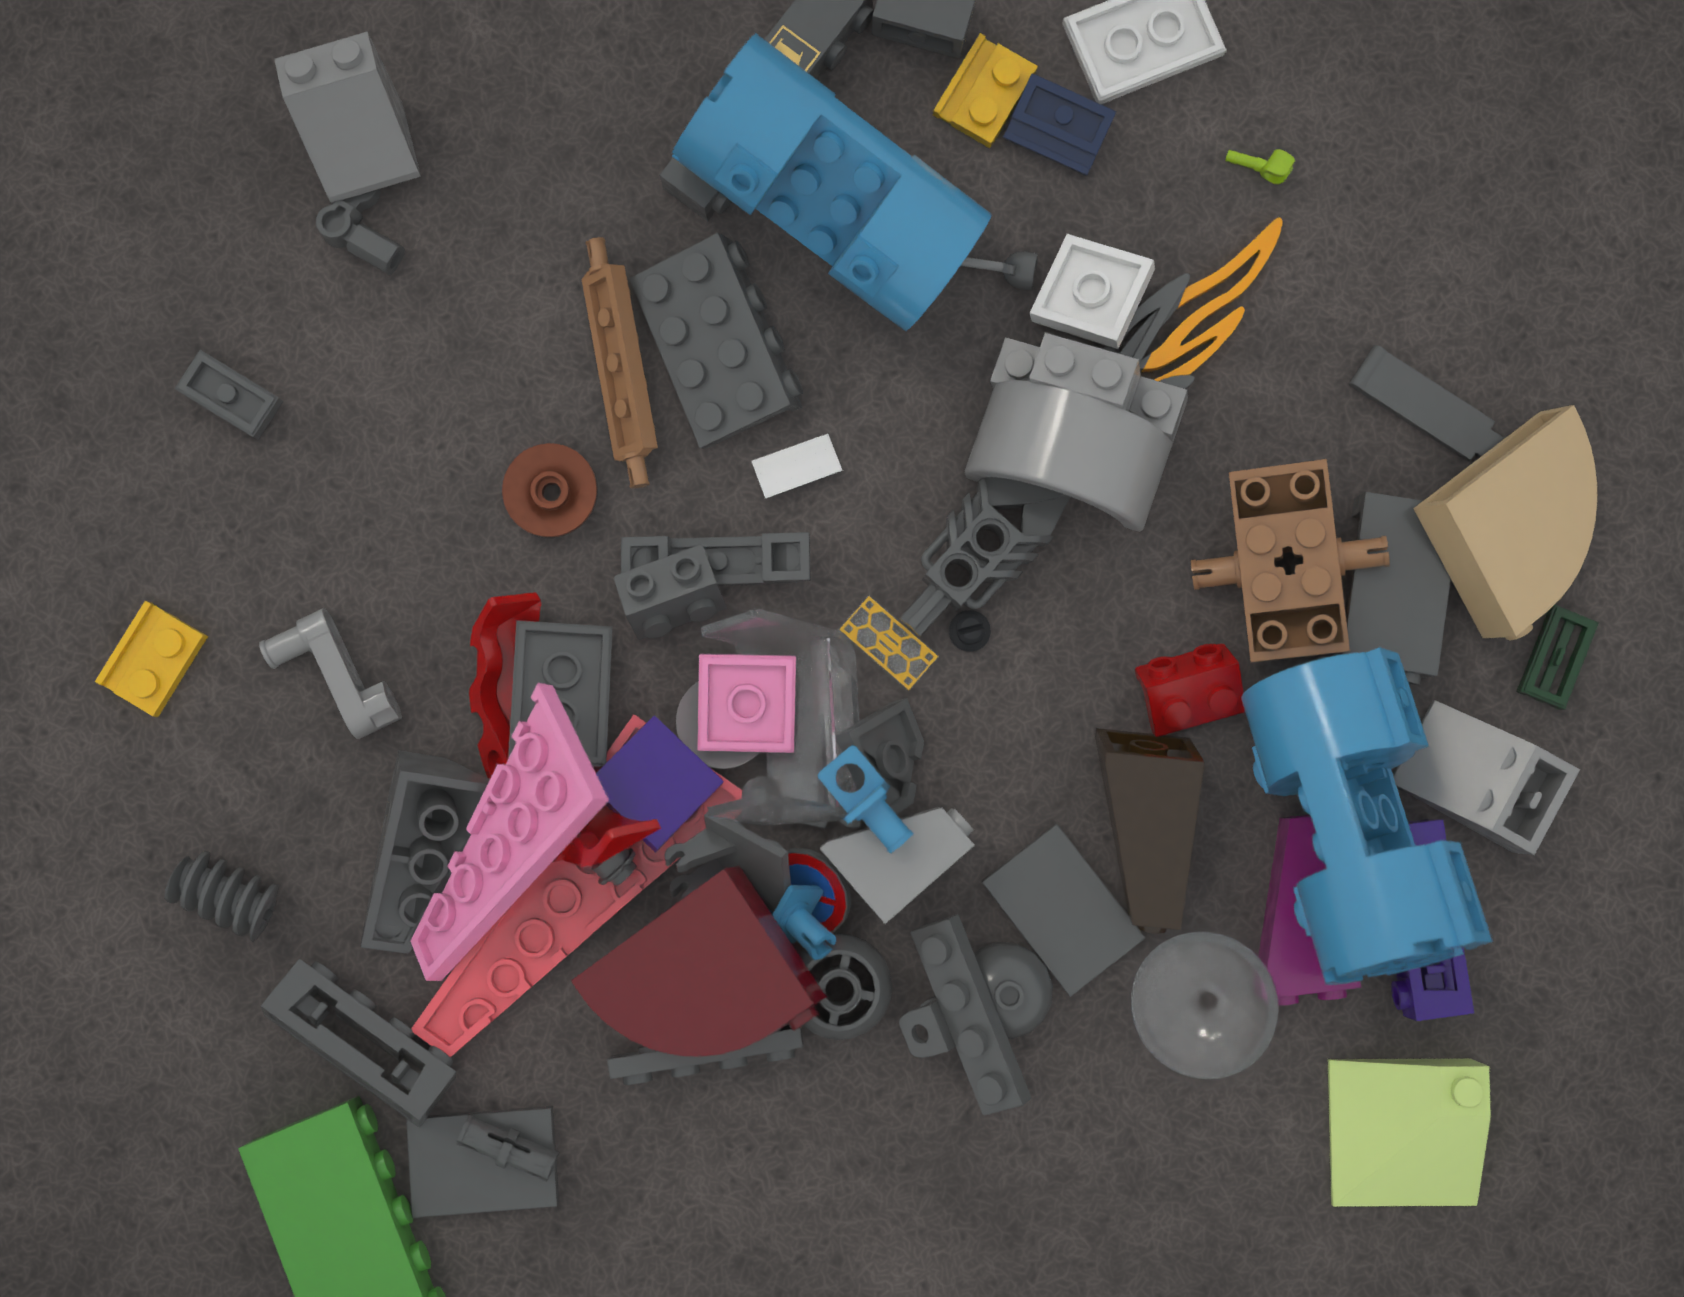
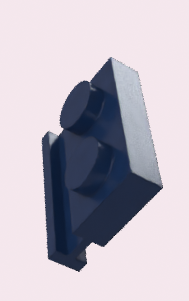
(1059, 124)

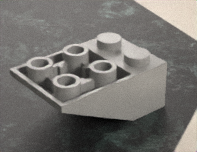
(1486, 779)

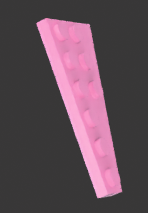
(516, 832)

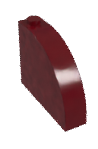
(704, 975)

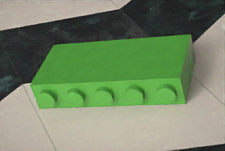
(337, 1208)

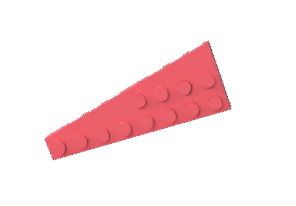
(543, 929)

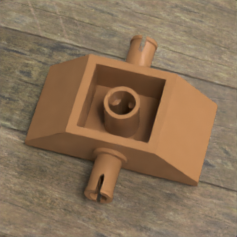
(1282, 513)

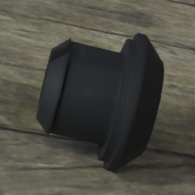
(969, 630)

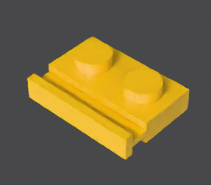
(984, 90)
(151, 659)

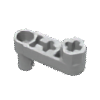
(360, 708)

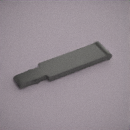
(1425, 404)

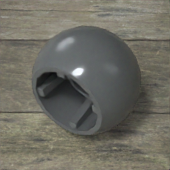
(878, 995)

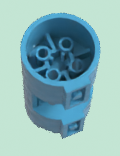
(832, 182)
(1333, 739)

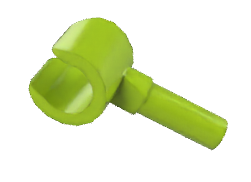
(1274, 170)

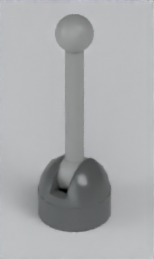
(1017, 268)

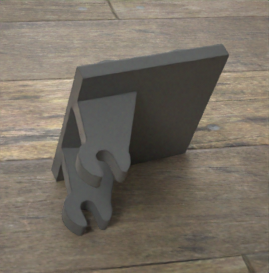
(730, 845)

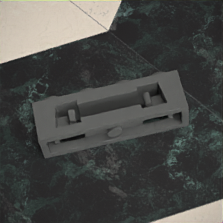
(297, 994)

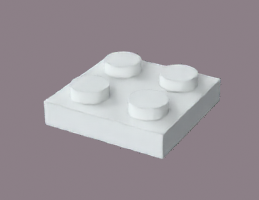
(1092, 291)

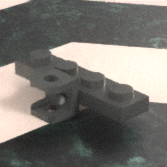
(963, 1018)

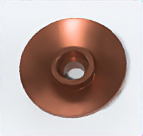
(536, 470)

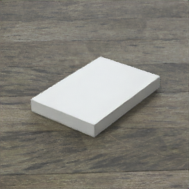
(1141, 42)

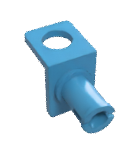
(868, 801)
(799, 924)

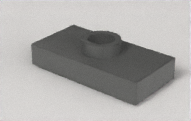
(229, 394)

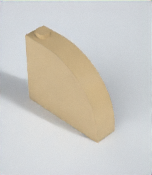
(1517, 522)

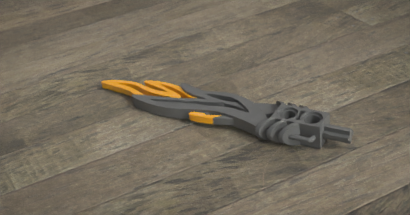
(1044, 506)

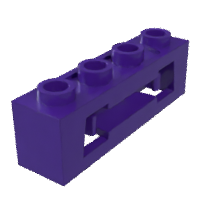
(1433, 989)

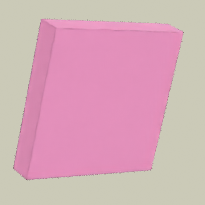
(746, 703)

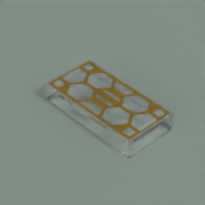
(888, 643)

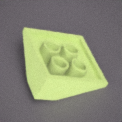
(1407, 1131)

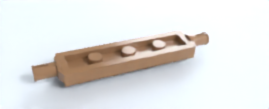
(619, 362)

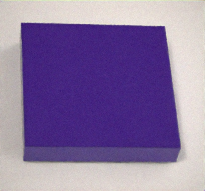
(657, 780)

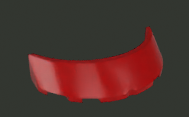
(492, 698)

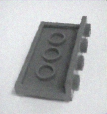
(716, 340)

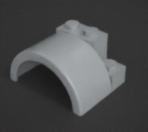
(1078, 425)

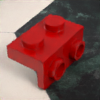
(1191, 688)

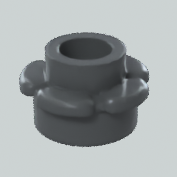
(616, 868)

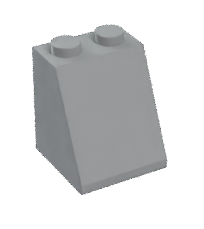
(348, 116)
(895, 879)

